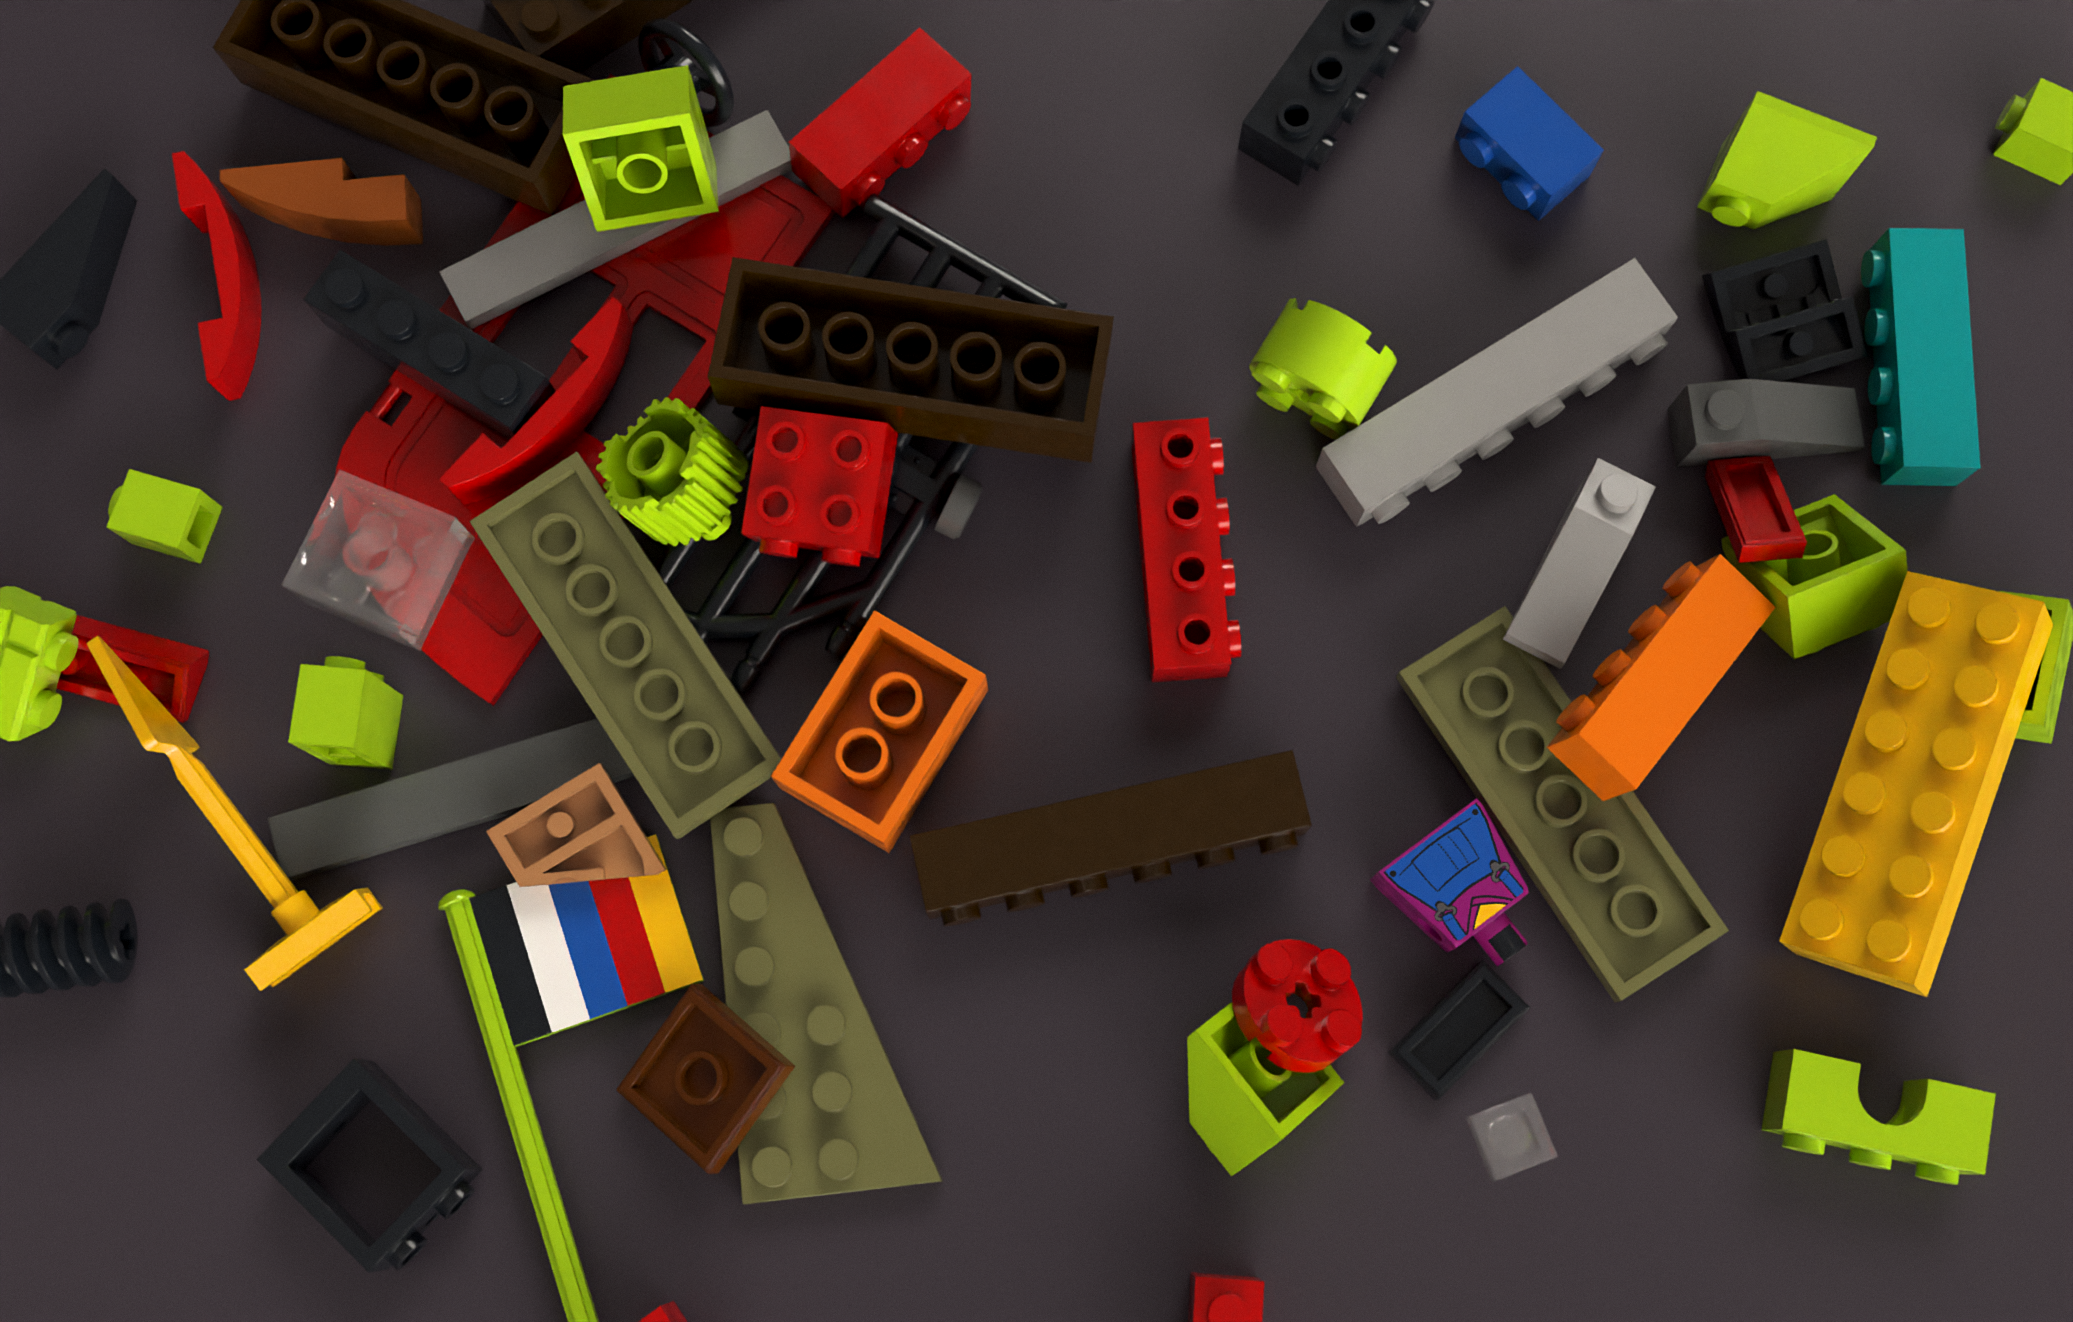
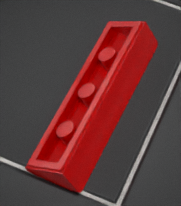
(164, 666)

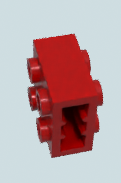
(819, 485)

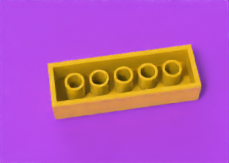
(1917, 781)

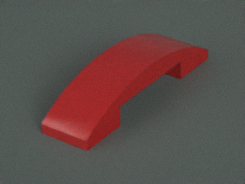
(231, 341)
(491, 470)

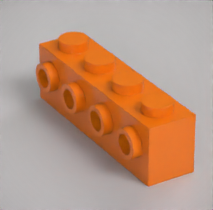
(1659, 677)

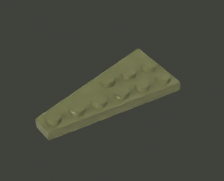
(841, 1109)

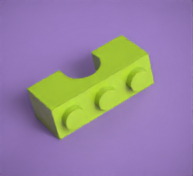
(1936, 1127)

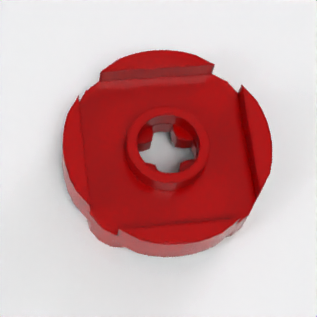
(1321, 982)

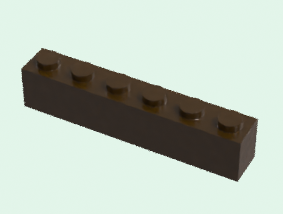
(1111, 836)

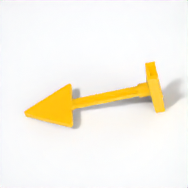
(306, 927)

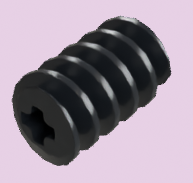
(68, 950)

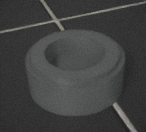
(959, 507)

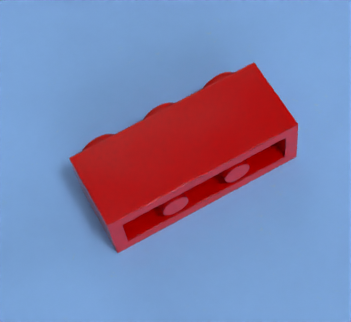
(881, 123)

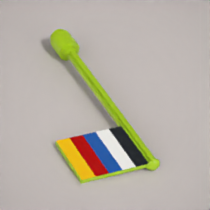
(550, 963)

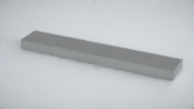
(570, 245)

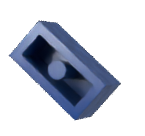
(1527, 144)

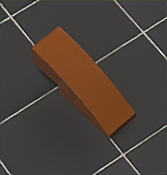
(330, 201)

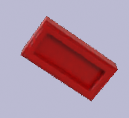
(1755, 509)

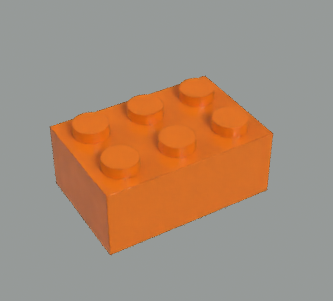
(881, 731)

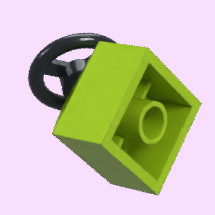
(644, 135)

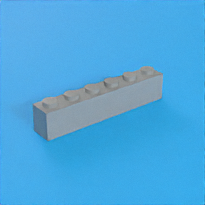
(1496, 393)

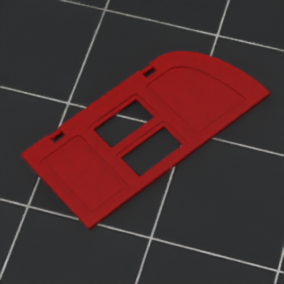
(682, 275)

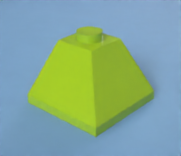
(1780, 163)
(1243, 1099)

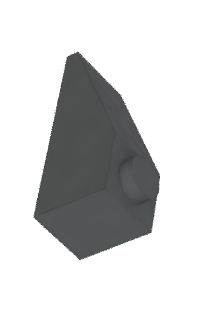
(1762, 420)

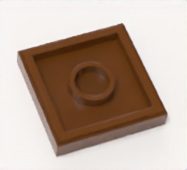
(705, 1078)

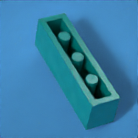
(1921, 357)

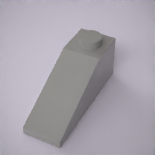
(1579, 562)

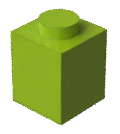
(2039, 131)
(163, 516)

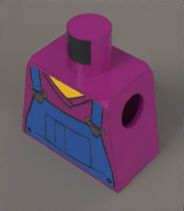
(1459, 885)

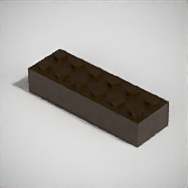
(413, 87)
(912, 358)

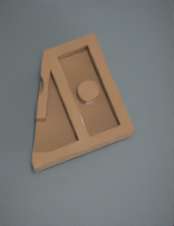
(576, 836)

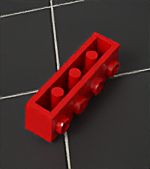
(1182, 550)

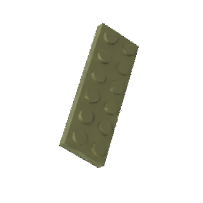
(627, 645)
(1590, 858)

